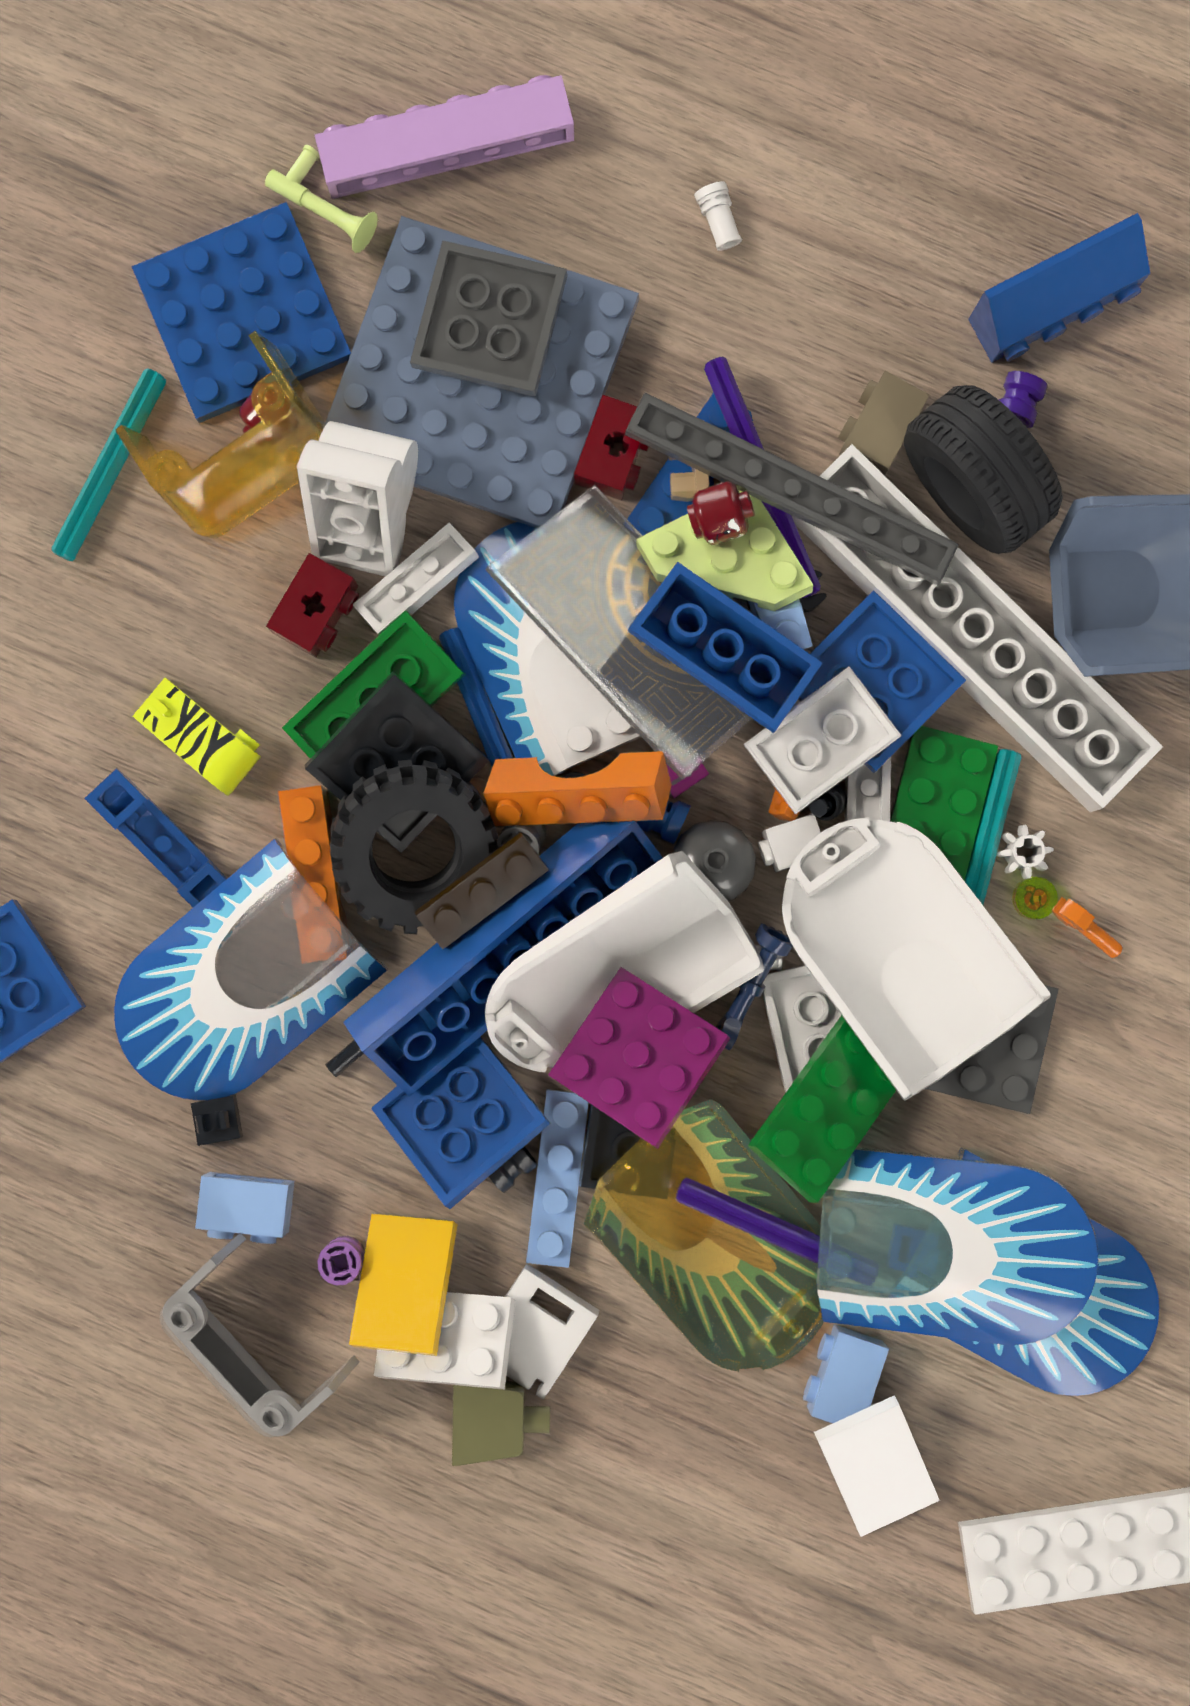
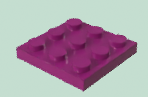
(639, 1057)

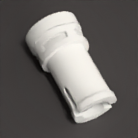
(715, 205)

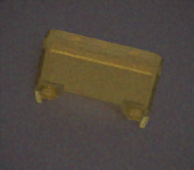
(247, 470)

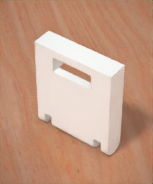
(539, 1339)

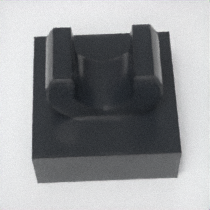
(216, 1120)

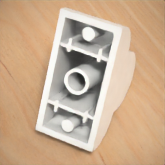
(357, 496)

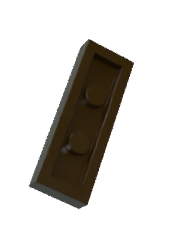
(481, 890)

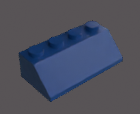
(1062, 290)
(725, 647)

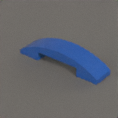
(156, 837)

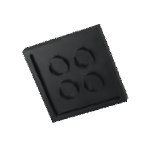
(387, 729)

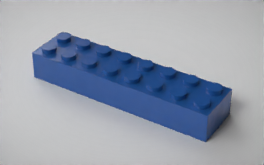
(442, 997)

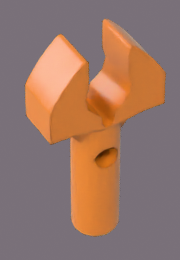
(1079, 918)

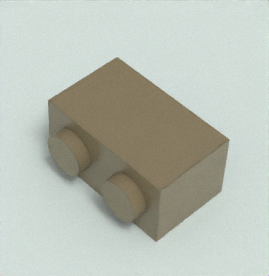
(884, 420)

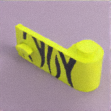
(198, 737)

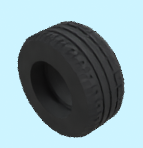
(983, 468)

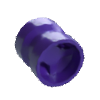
(1022, 395)

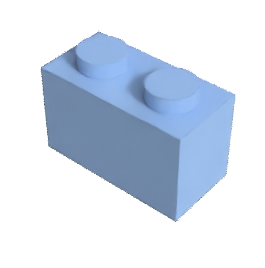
(244, 1206)
(846, 1374)

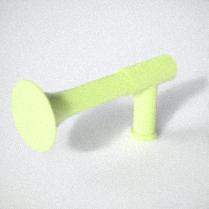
(289, 186)

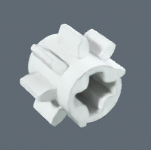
(1029, 841)

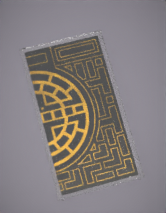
(584, 590)

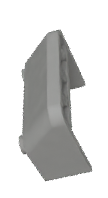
(230, 1365)

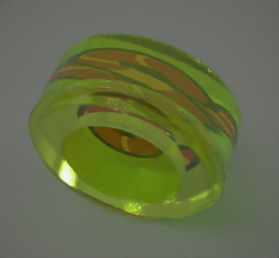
(1034, 898)

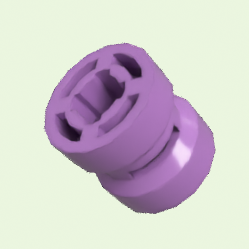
(346, 1253)

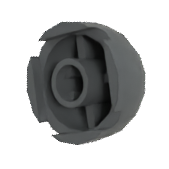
(721, 854)

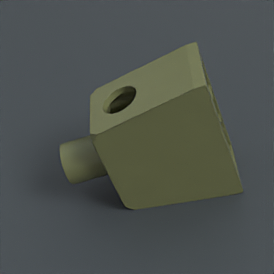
(493, 1423)

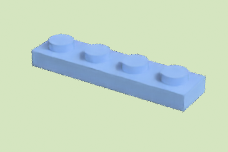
(557, 1179)

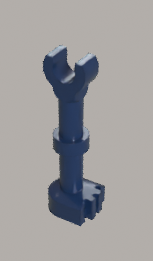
(773, 944)

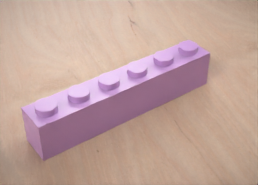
(445, 136)

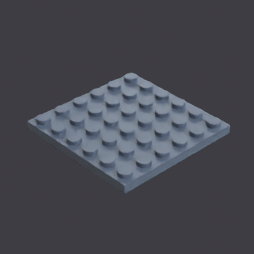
(475, 439)

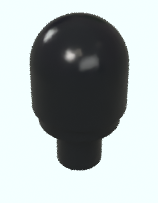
(829, 804)

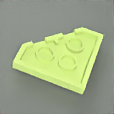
(749, 567)

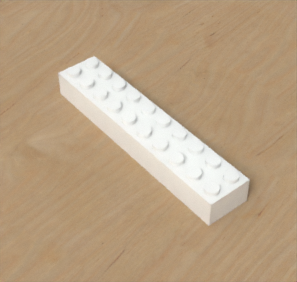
(999, 650)

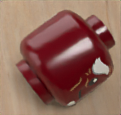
(720, 513)

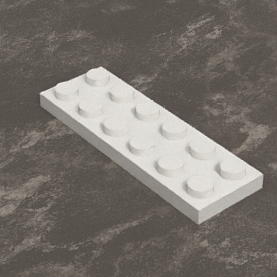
(1077, 1551)

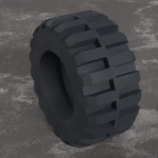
(389, 794)

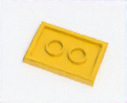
(403, 1284)

